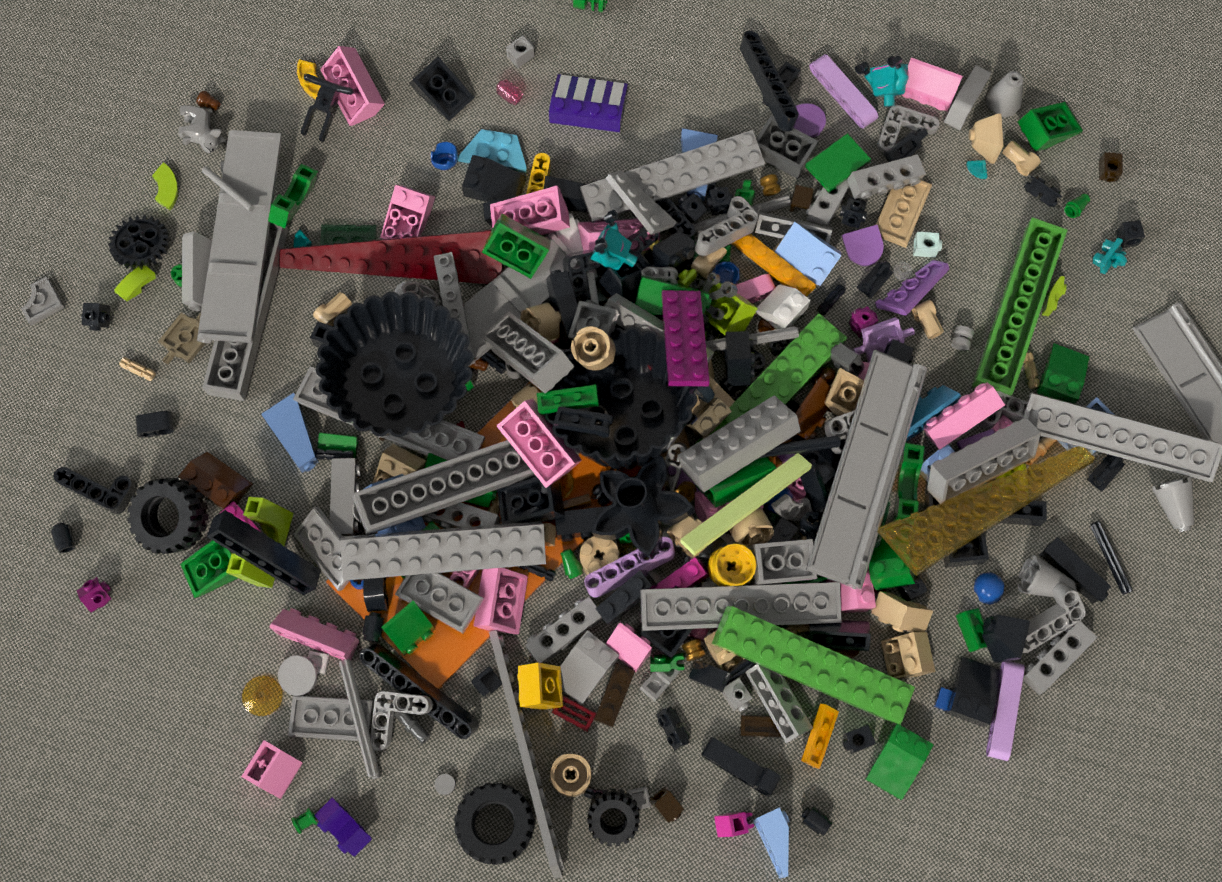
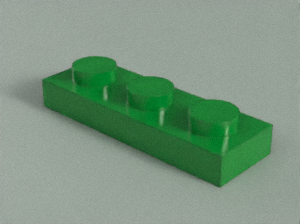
(569, 398)

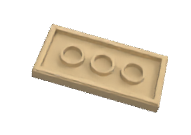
(902, 212)

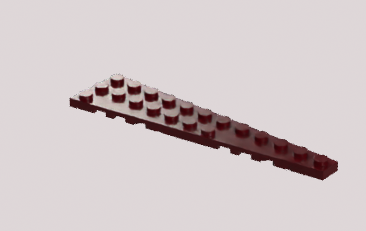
(399, 257)

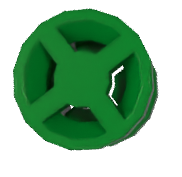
(176, 273)

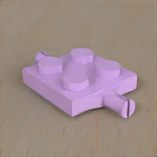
(880, 334)

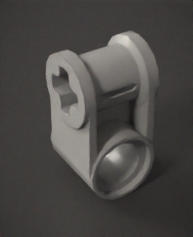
(661, 273)

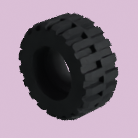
(145, 521)
(468, 811)

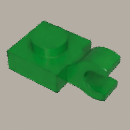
(746, 192)
(661, 663)

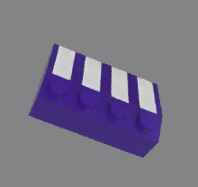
(587, 103)

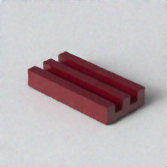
(589, 721)

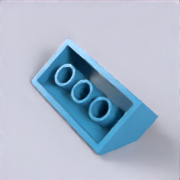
(931, 407)

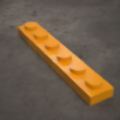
(774, 264)

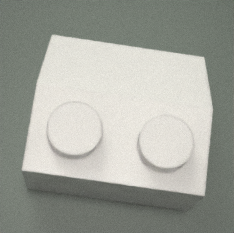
(783, 307)

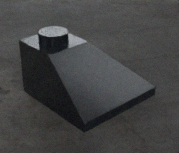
(1005, 637)

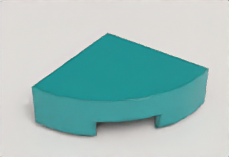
(977, 168)
(301, 240)

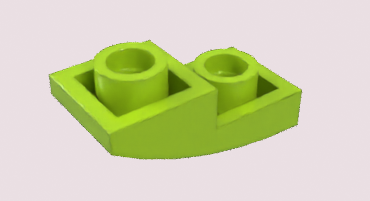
(687, 277)
(132, 283)
(1053, 296)

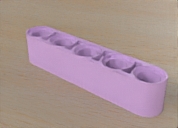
(843, 91)
(622, 574)
(1005, 711)

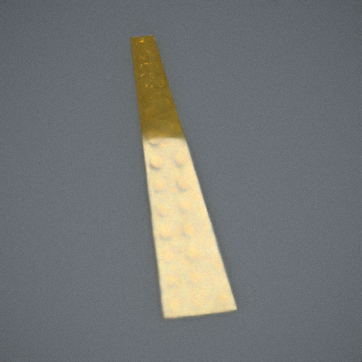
(944, 528)

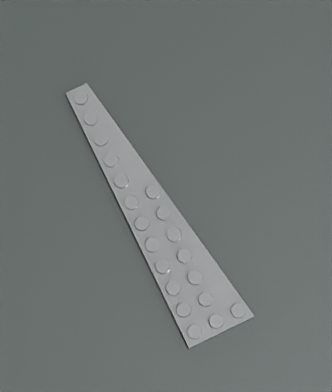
(528, 758)

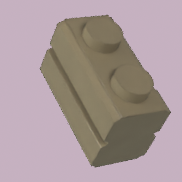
(709, 418)

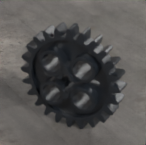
(139, 242)

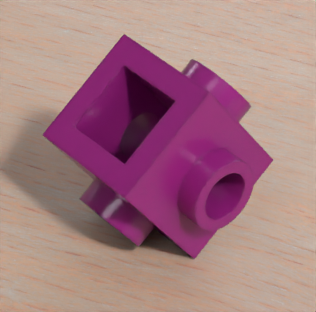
(862, 319)
(94, 594)

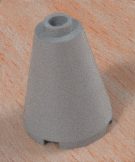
(1006, 95)
(1177, 502)
(1041, 578)

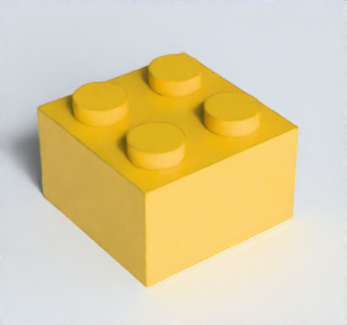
(540, 686)

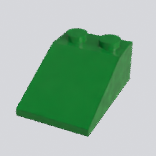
(1049, 126)
(1064, 374)
(207, 569)
(888, 569)
(408, 628)
(899, 761)

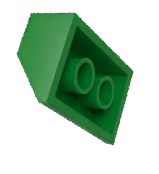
(516, 246)

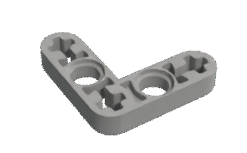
(903, 120)
(387, 710)

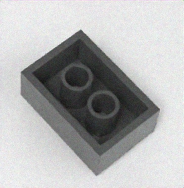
(785, 149)

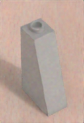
(194, 268)

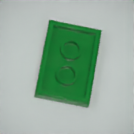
(837, 162)

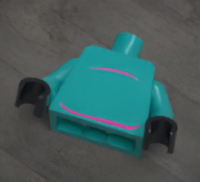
(886, 80)
(612, 247)

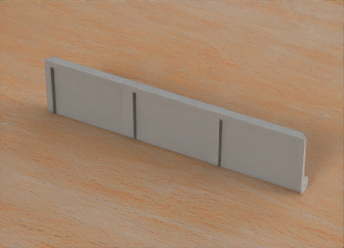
(240, 238)
(512, 294)
(1187, 367)
(866, 470)

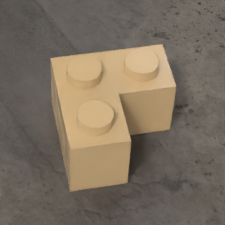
(901, 613)

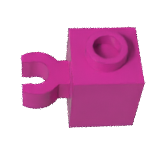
(732, 824)

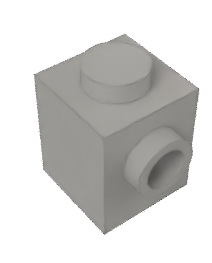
(737, 695)

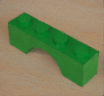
(286, 206)
(908, 478)

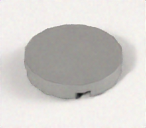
(298, 675)

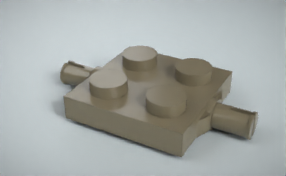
(182, 339)

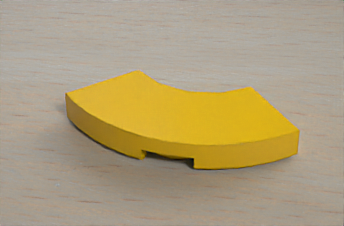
(307, 67)

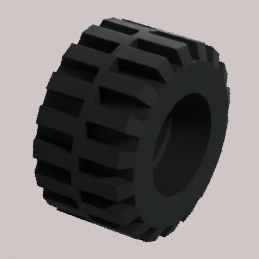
(609, 833)

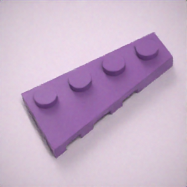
(913, 289)

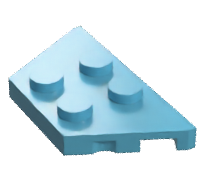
(497, 146)

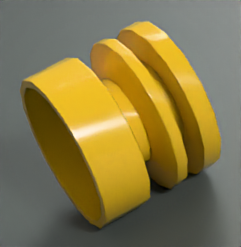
(742, 566)

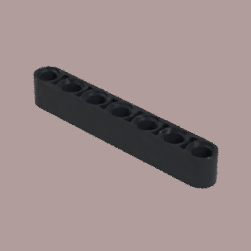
(769, 81)
(412, 682)

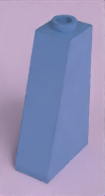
(692, 140)
(291, 429)

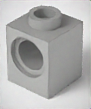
(520, 58)

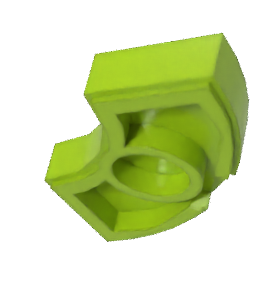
(167, 186)

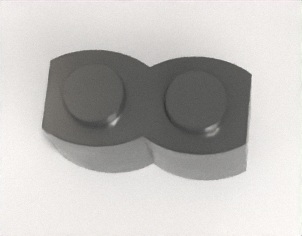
(847, 359)

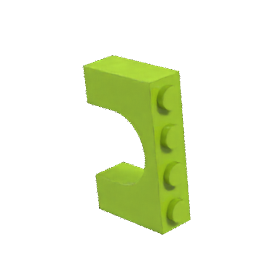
(275, 524)

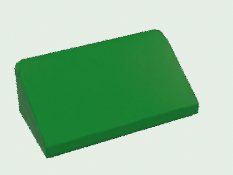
(334, 441)
(972, 629)

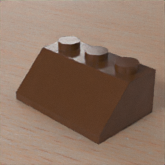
(812, 411)
(215, 480)

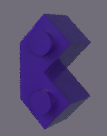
(343, 827)

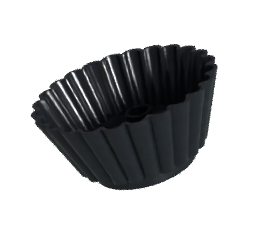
(394, 364)
(643, 405)

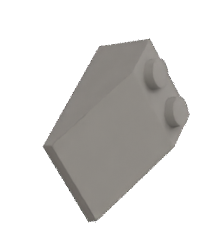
(782, 562)
(586, 667)

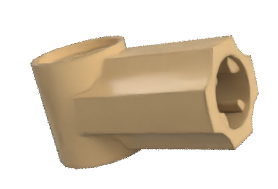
(1024, 161)
(705, 264)
(327, 313)
(926, 315)

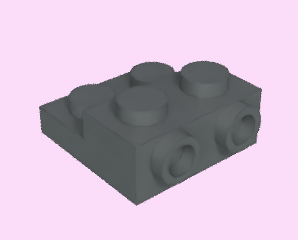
(594, 315)

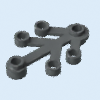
(727, 289)

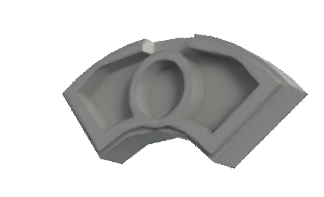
(791, 509)

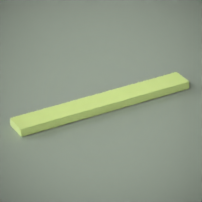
(745, 504)

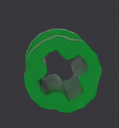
(304, 820)

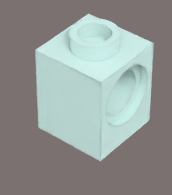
(921, 249)

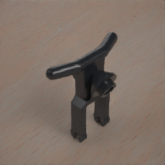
(324, 102)

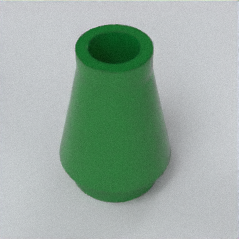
(1076, 206)
(571, 564)

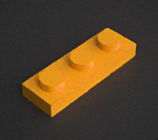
(820, 736)

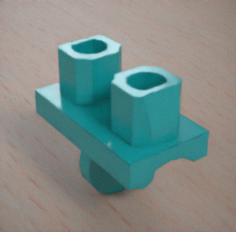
(1114, 257)

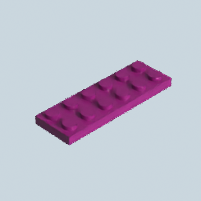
(684, 338)

